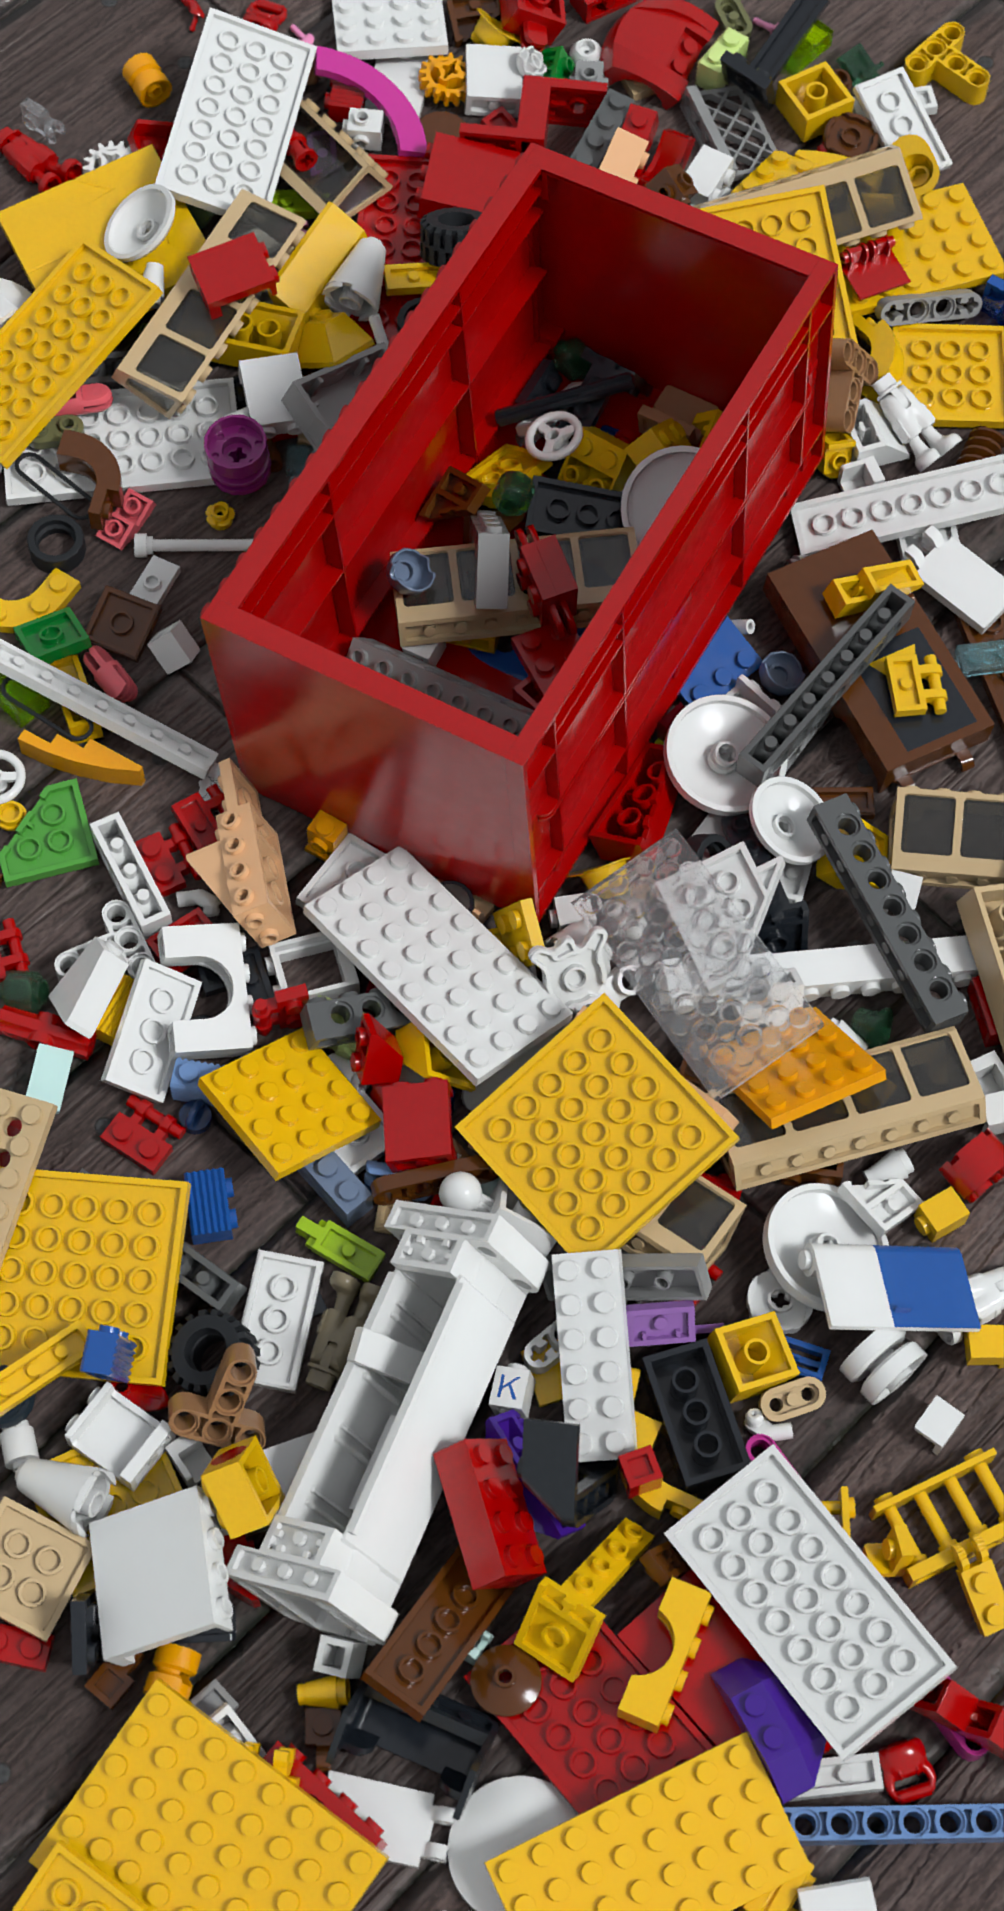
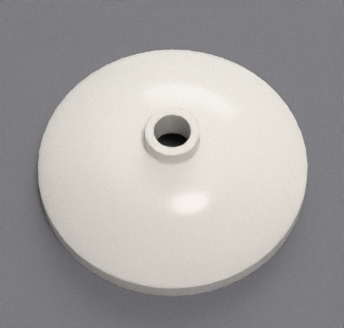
(140, 223)
(780, 819)

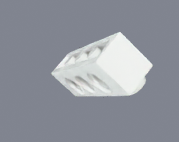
(130, 874)

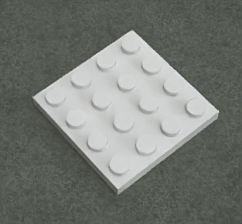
(389, 28)

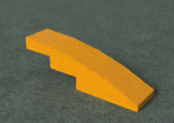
(90, 762)

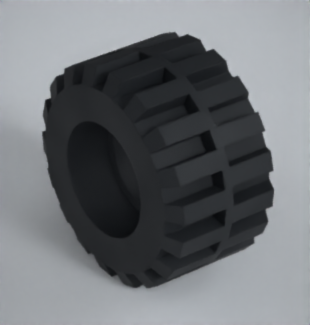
(442, 231)
(194, 1340)

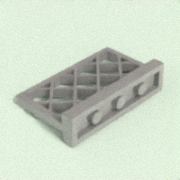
(702, 117)

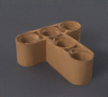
(849, 372)
(219, 1407)

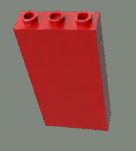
(461, 173)
(720, 1646)

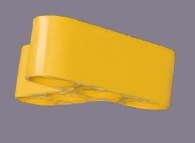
(943, 62)

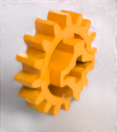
(443, 79)

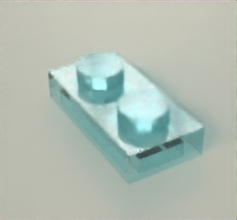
(981, 658)

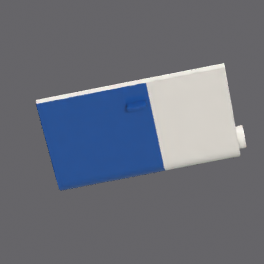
(892, 1287)

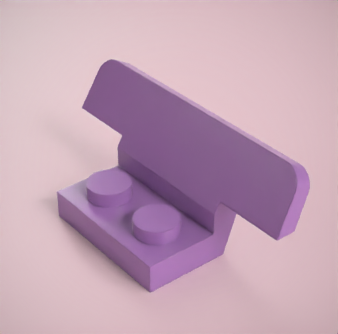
(664, 1323)

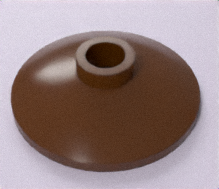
(511, 1697)

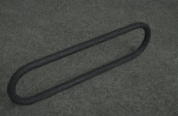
(49, 496)
(46, 721)

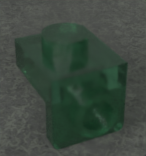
(859, 65)

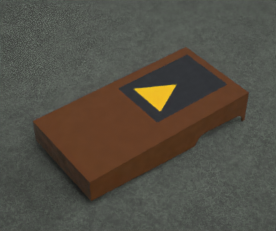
(890, 743)

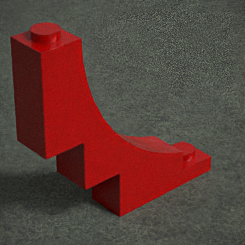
(965, 1714)

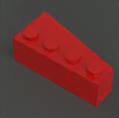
(637, 810)

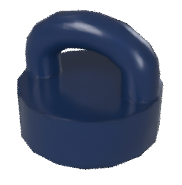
(195, 1116)

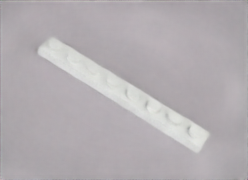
(105, 711)

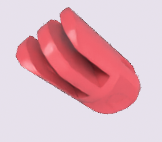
(88, 399)
(110, 675)

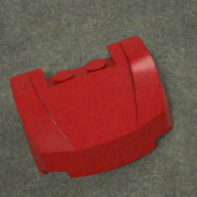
(657, 46)

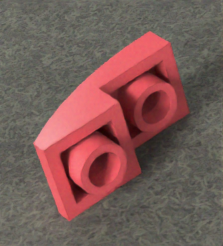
(126, 520)

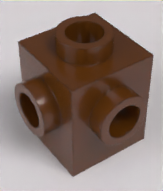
(674, 183)

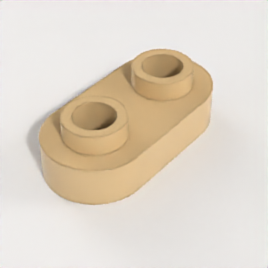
(791, 1400)

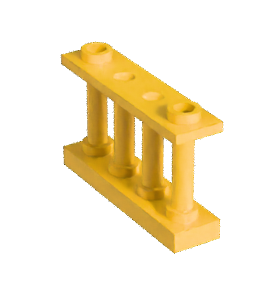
(925, 1568)

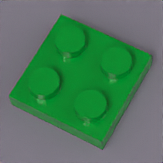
(53, 636)

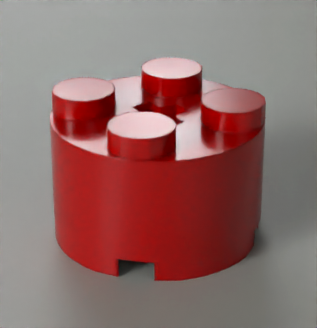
(975, 1166)

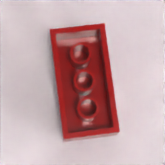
(489, 1513)

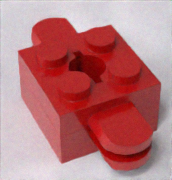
(533, 20)
(547, 581)

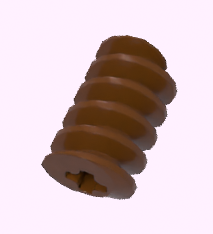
(981, 444)

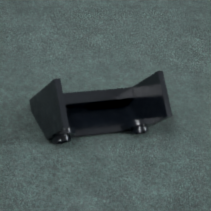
(555, 1476)
(446, 1740)

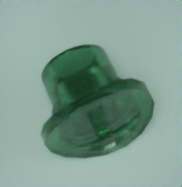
(873, 1025)

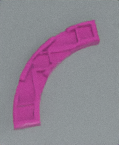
(381, 92)

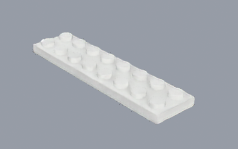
(903, 505)

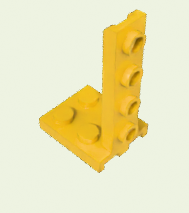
(518, 929)
(563, 1618)

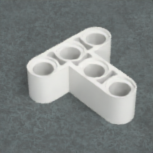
(119, 932)

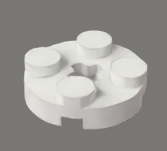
(759, 1302)

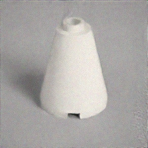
(358, 281)
(67, 1491)

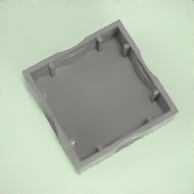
(320, 396)

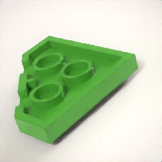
(50, 838)

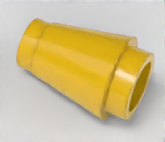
(325, 1692)

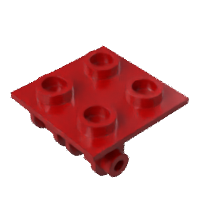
(873, 267)

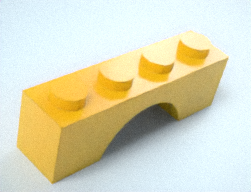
(649, 1695)

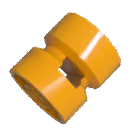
(147, 80)
(175, 1667)

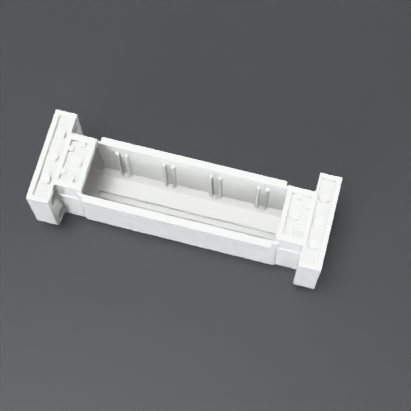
(455, 1300)

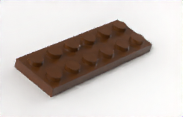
(434, 1639)

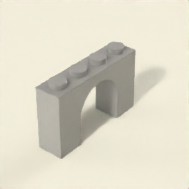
(491, 560)

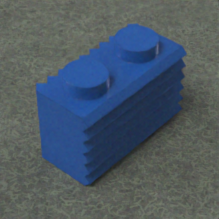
(209, 1206)
(108, 1354)

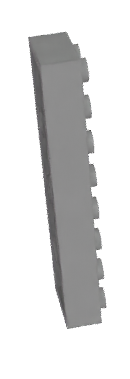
(657, 1277)

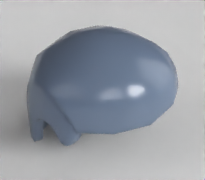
(409, 572)
(781, 673)

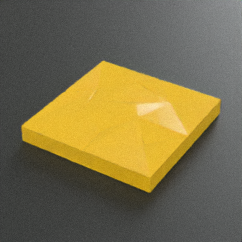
(54, 221)

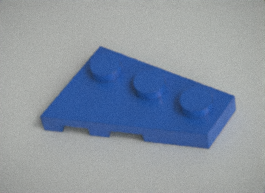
(720, 665)

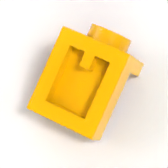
(892, 1555)

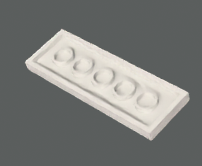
(595, 1352)

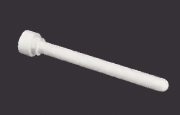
(146, 545)

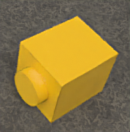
(941, 1214)

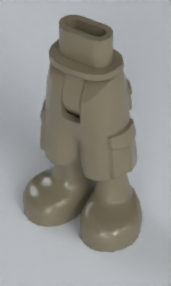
(337, 1331)

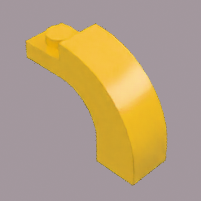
(884, 349)
(667, 1497)

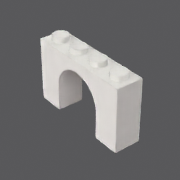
(220, 950)

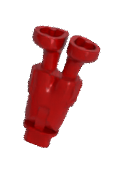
(36, 160)

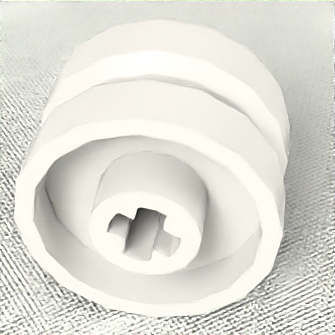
(883, 1363)

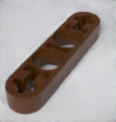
(427, 1180)

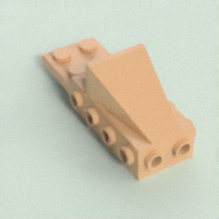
(246, 862)

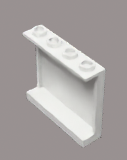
(159, 1574)

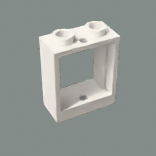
(307, 946)

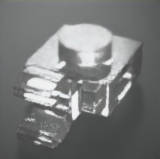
(38, 119)

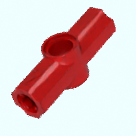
(44, 1029)

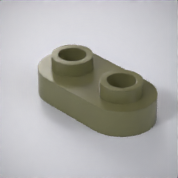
(736, 19)
(53, 431)

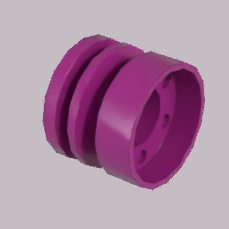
(237, 454)

